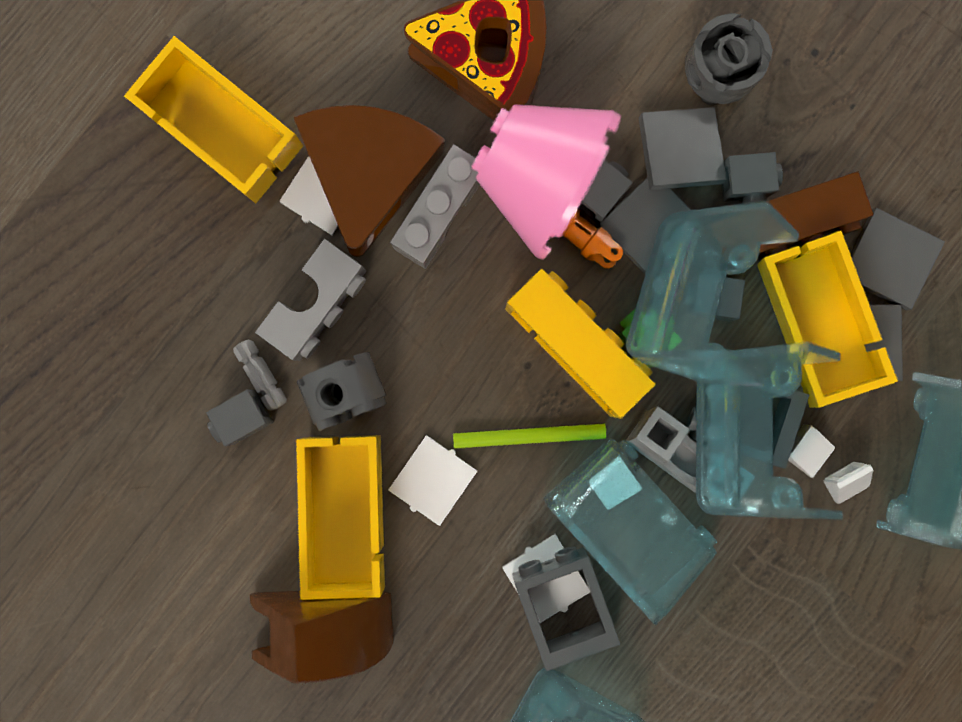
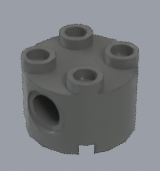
(728, 59)
(342, 388)

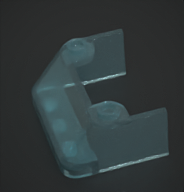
(686, 284)
(737, 438)
(934, 494)

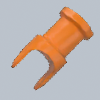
(592, 242)

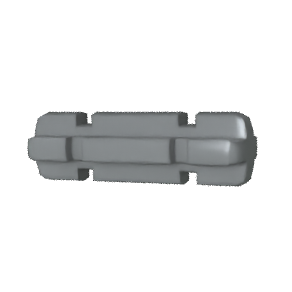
(259, 374)

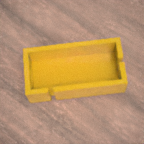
(214, 119)
(825, 305)
(579, 344)
(340, 517)

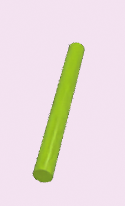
(529, 435)

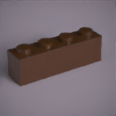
(822, 209)

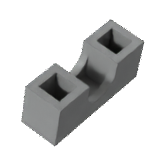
(437, 207)
(297, 332)
(666, 444)

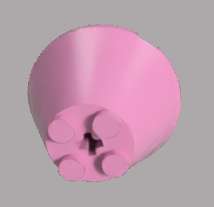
(543, 167)

